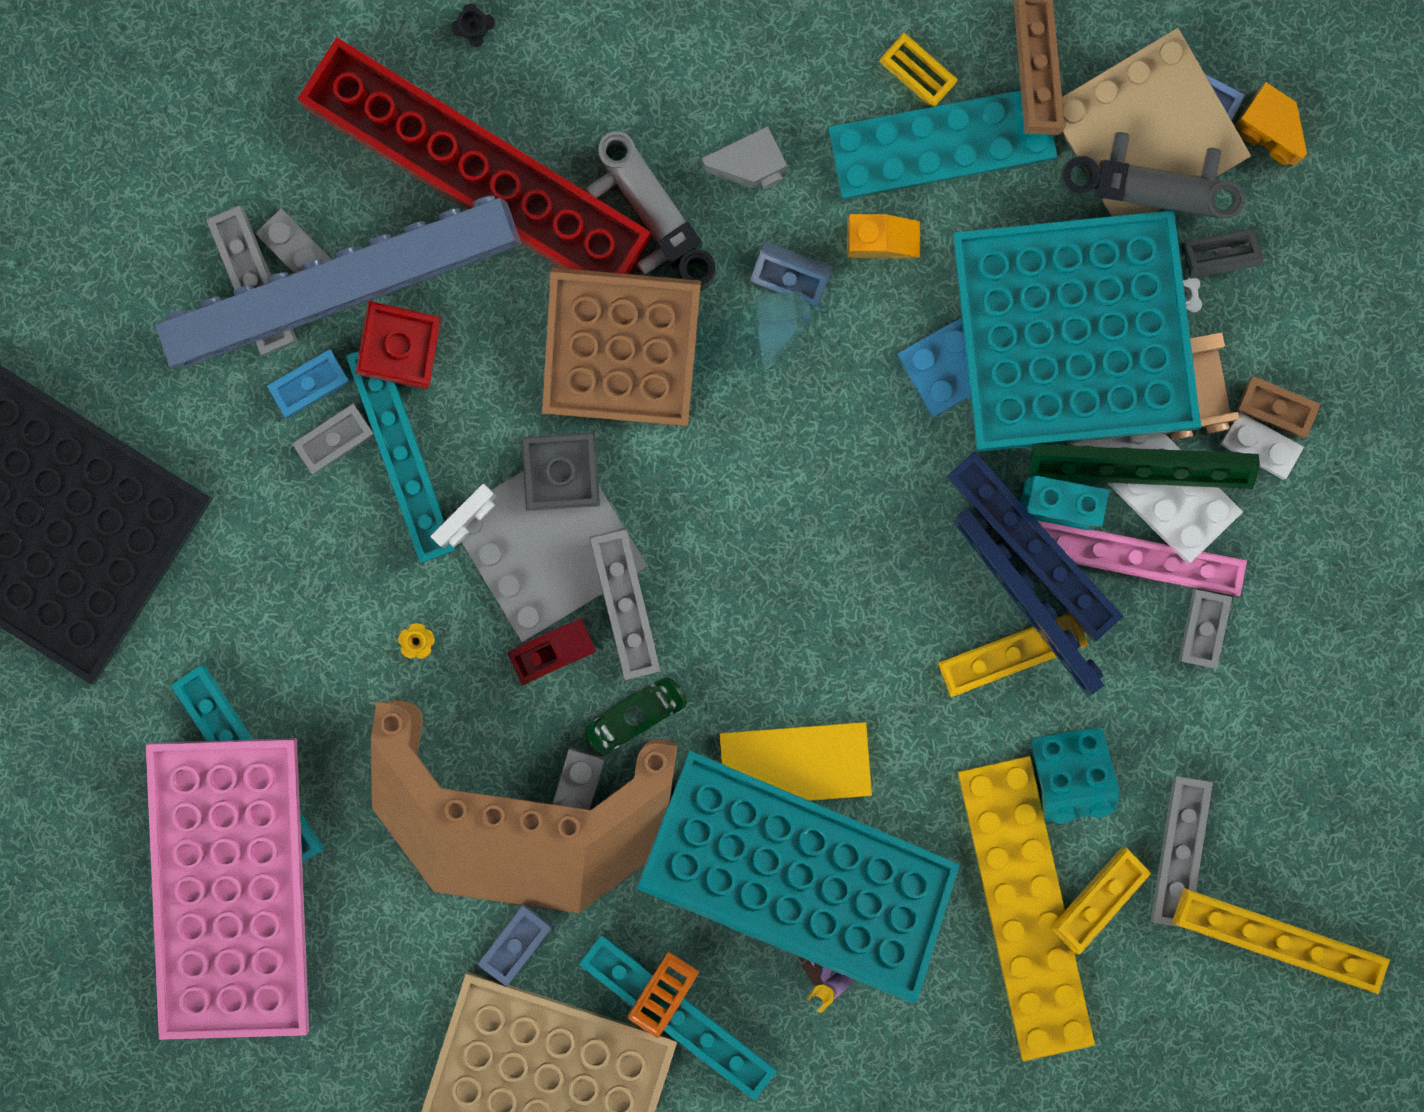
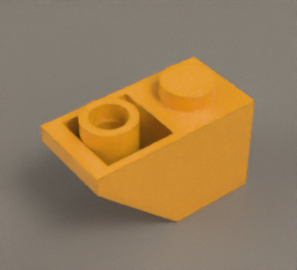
(1275, 124)

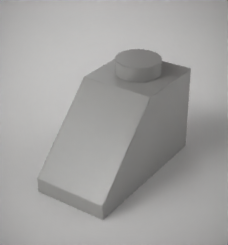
(749, 161)

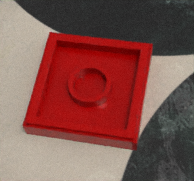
(398, 345)

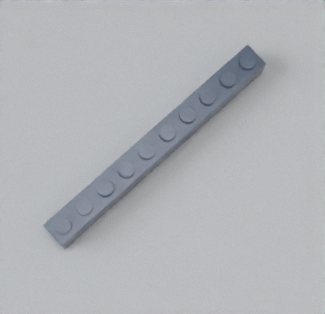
(338, 283)

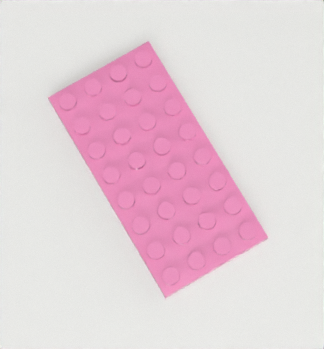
(227, 888)

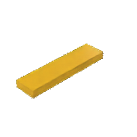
(1002, 657)

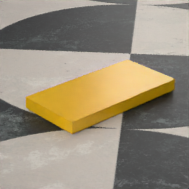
(804, 760)

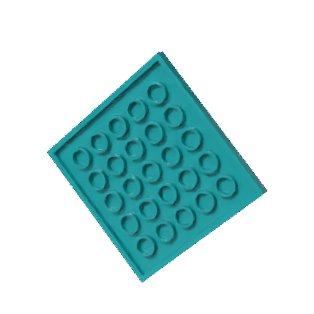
(1076, 331)

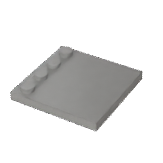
(540, 559)

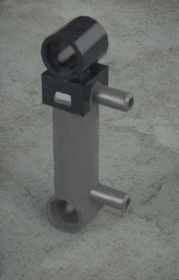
(1155, 187)

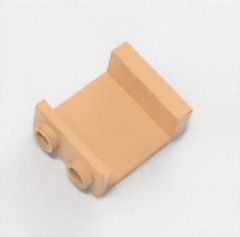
(1210, 386)

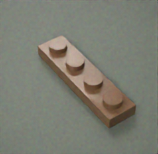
(1039, 67)

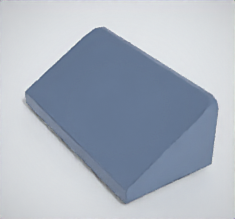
(791, 272)

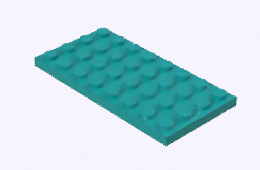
(799, 877)

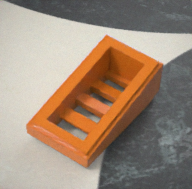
(647, 1023)

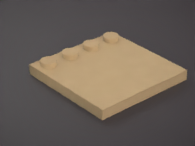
(1163, 107)

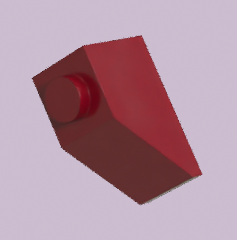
(551, 651)

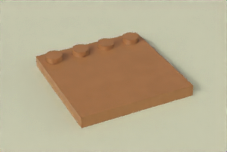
(620, 346)

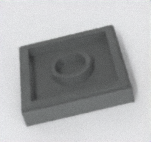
(560, 471)

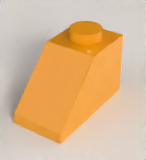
(882, 236)

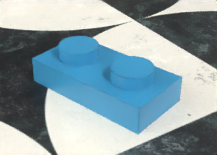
(308, 383)

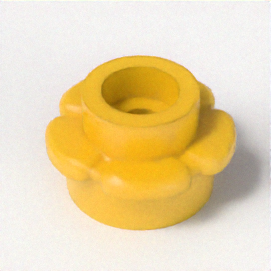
(425, 637)

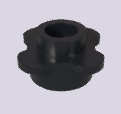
(466, 17)

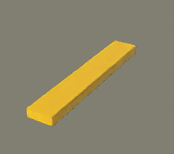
(1280, 941)

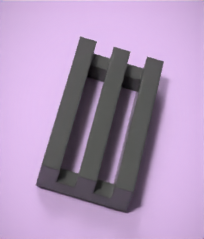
(1224, 258)

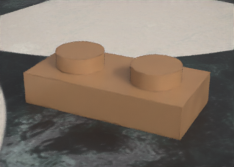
(1278, 407)

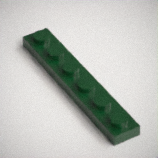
(1144, 466)

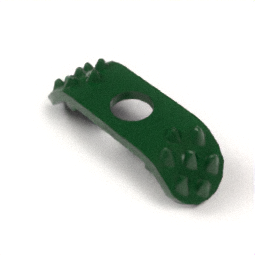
(610, 728)

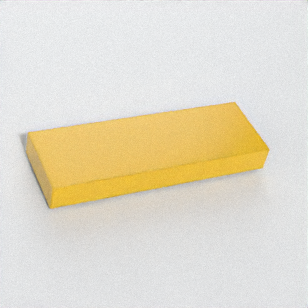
(1100, 900)

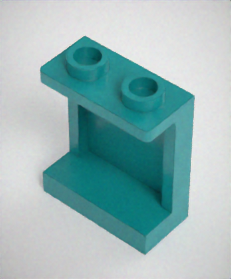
(1064, 502)

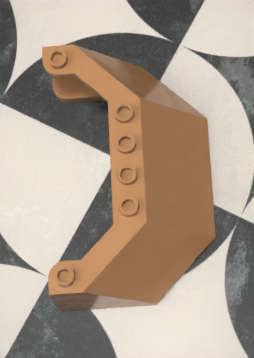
(511, 845)

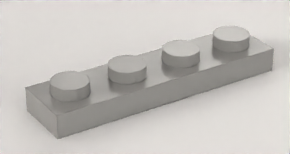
(245, 263)
(625, 603)
(1181, 845)

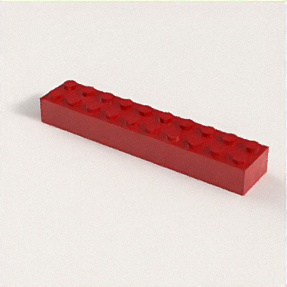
(469, 162)

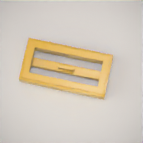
(909, 81)

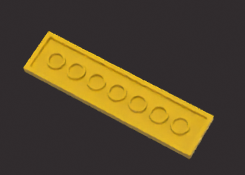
(1022, 907)

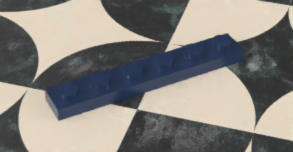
(1034, 546)
(1038, 613)

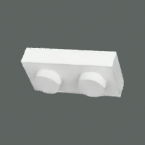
(1275, 451)
(454, 528)

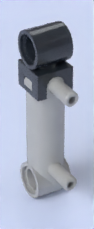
(674, 235)

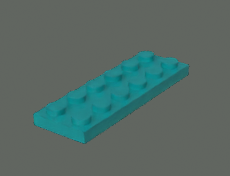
(935, 145)

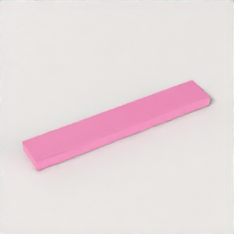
(1148, 559)

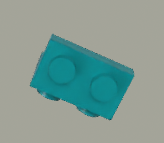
(1075, 775)

